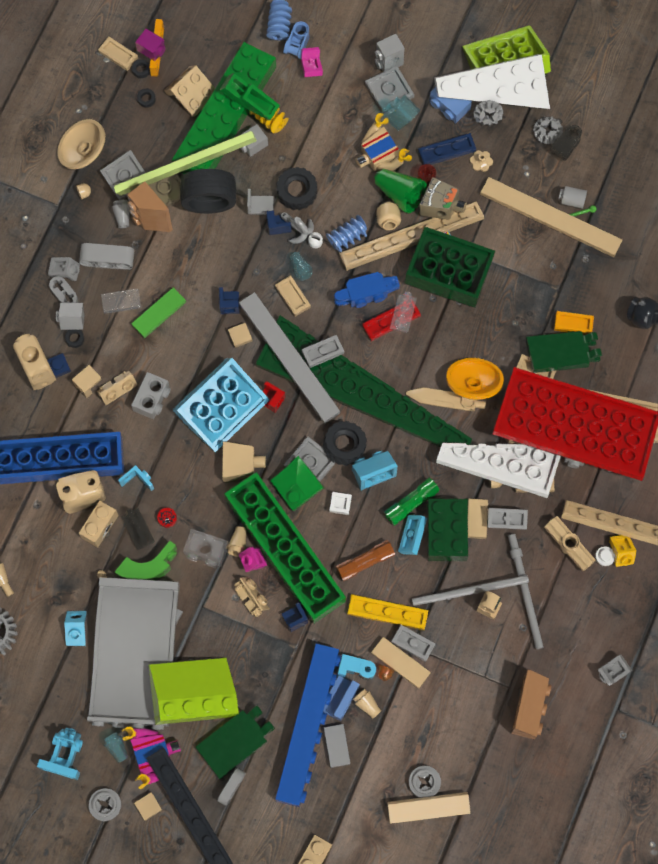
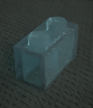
(401, 112)

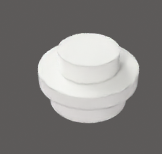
(605, 556)

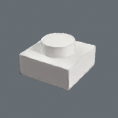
(340, 503)

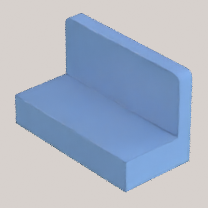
(341, 698)

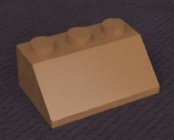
(149, 209)
(531, 705)

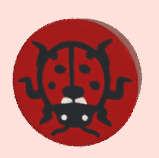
(167, 517)

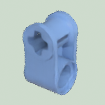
(297, 42)

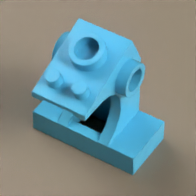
(67, 738)

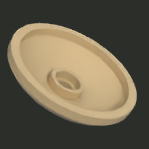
(81, 144)

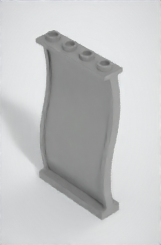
(130, 633)

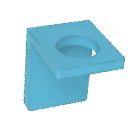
(144, 476)
(75, 628)

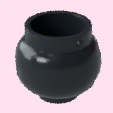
(643, 312)

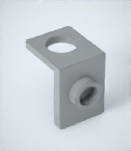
(259, 204)

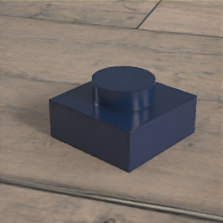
(59, 365)

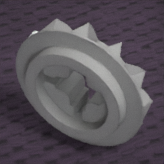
(490, 107)
(540, 132)
(423, 772)
(104, 795)

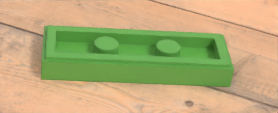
(158, 312)

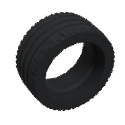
(208, 191)

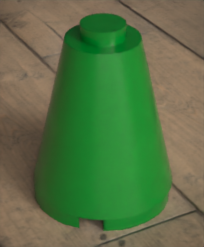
(401, 189)

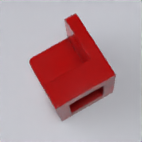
(275, 395)

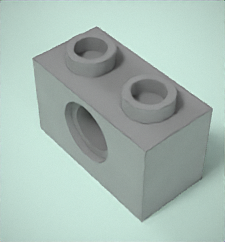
(389, 53)

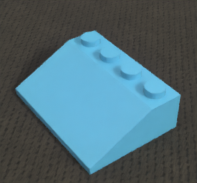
(221, 404)

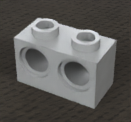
(145, 395)

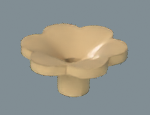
(481, 164)

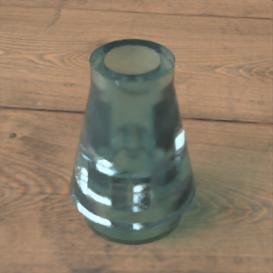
(301, 266)
(116, 747)

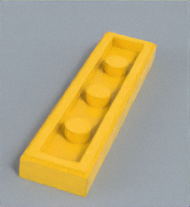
(387, 612)

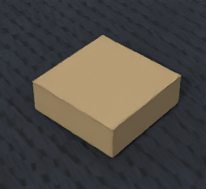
(240, 335)
(148, 806)

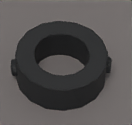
(140, 62)
(147, 91)
(74, 344)

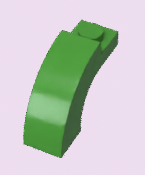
(150, 570)

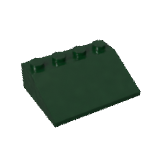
(449, 267)

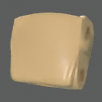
(33, 361)
(83, 493)

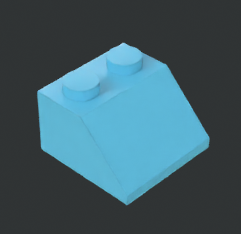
(374, 470)

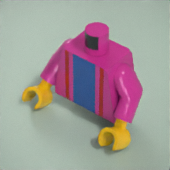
(144, 744)

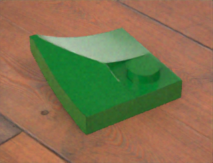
(297, 483)

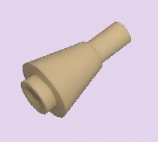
(4, 581)

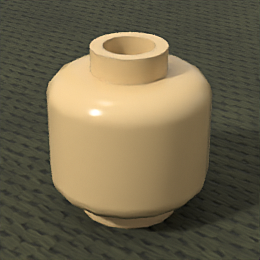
(388, 216)

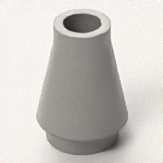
(121, 213)

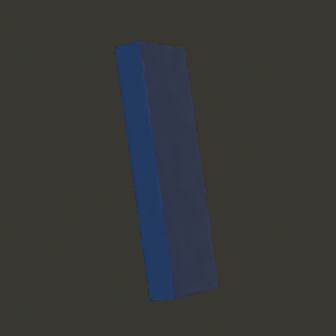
(447, 149)

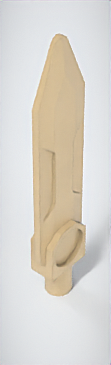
(444, 399)

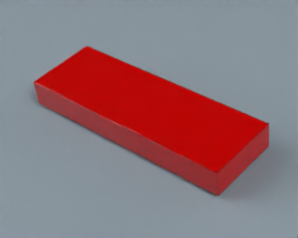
(381, 324)

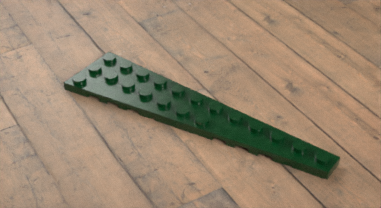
(363, 391)

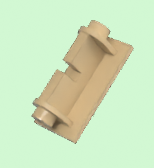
(110, 392)
(257, 602)

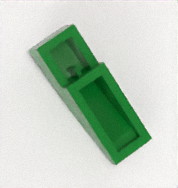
(249, 96)

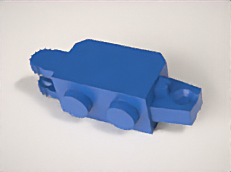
(366, 289)

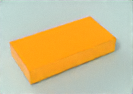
(573, 322)

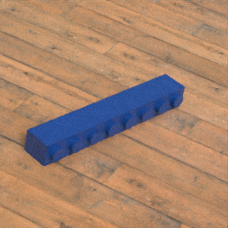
(307, 726)

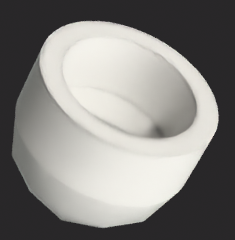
(314, 243)

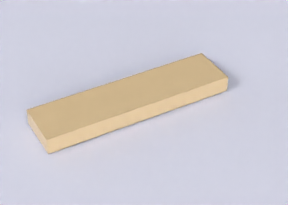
(428, 807)

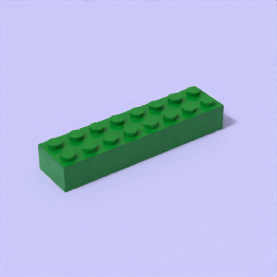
(222, 115)
(285, 548)

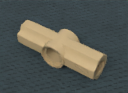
(561, 533)

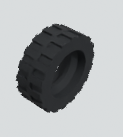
(297, 174)
(349, 429)

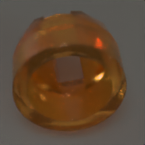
(384, 672)

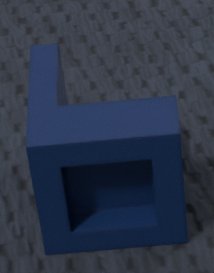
(277, 224)
(229, 301)
(295, 617)

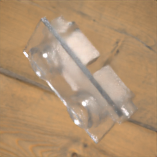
(403, 312)

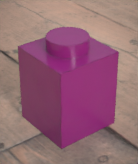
(150, 45)

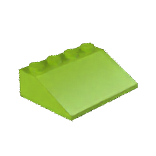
(506, 47)
(192, 691)

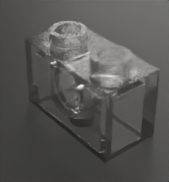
(197, 540)

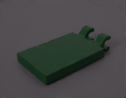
(562, 351)
(234, 742)

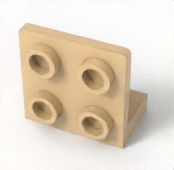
(191, 90)

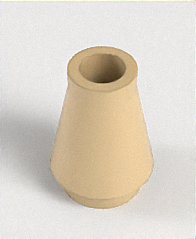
(238, 541)
(366, 702)

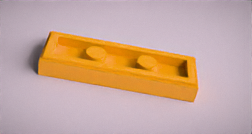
(154, 65)

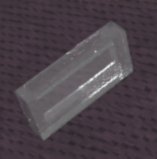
(121, 301)

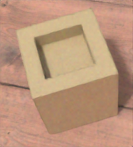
(86, 380)

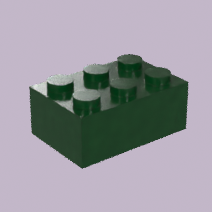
(447, 529)

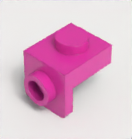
(311, 62)
(252, 559)

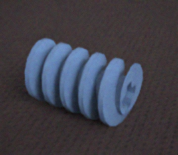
(279, 20)
(347, 233)

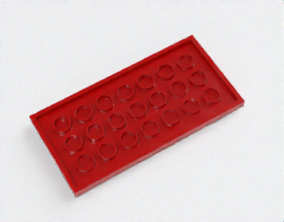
(577, 423)

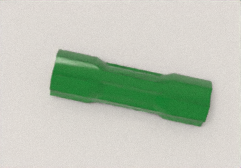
(421, 494)

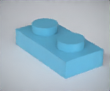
(412, 534)

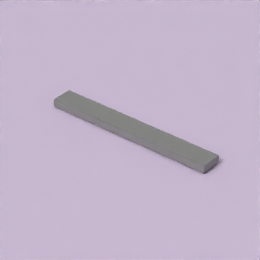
(289, 358)

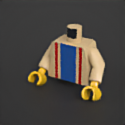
(380, 149)

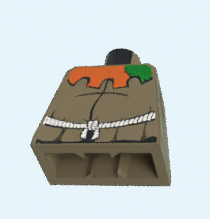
(441, 200)

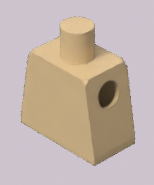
(240, 461)

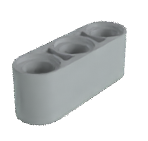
(106, 256)

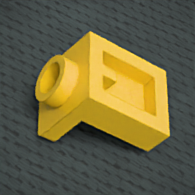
(623, 550)

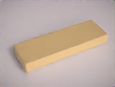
(400, 662)

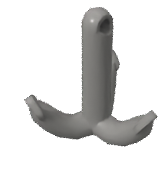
(299, 225)

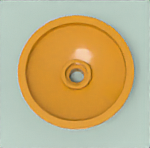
(474, 378)

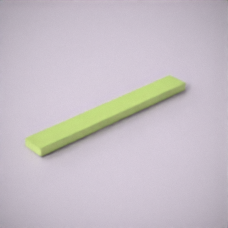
(186, 163)

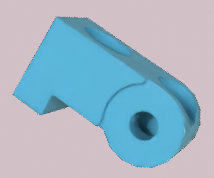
(356, 666)

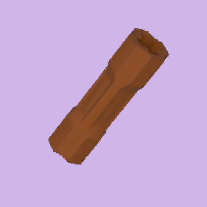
(353, 566)

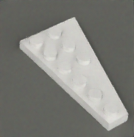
(509, 82)
(507, 464)

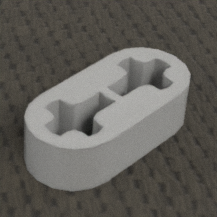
(66, 290)
(231, 786)

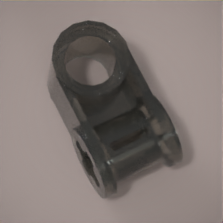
(565, 144)

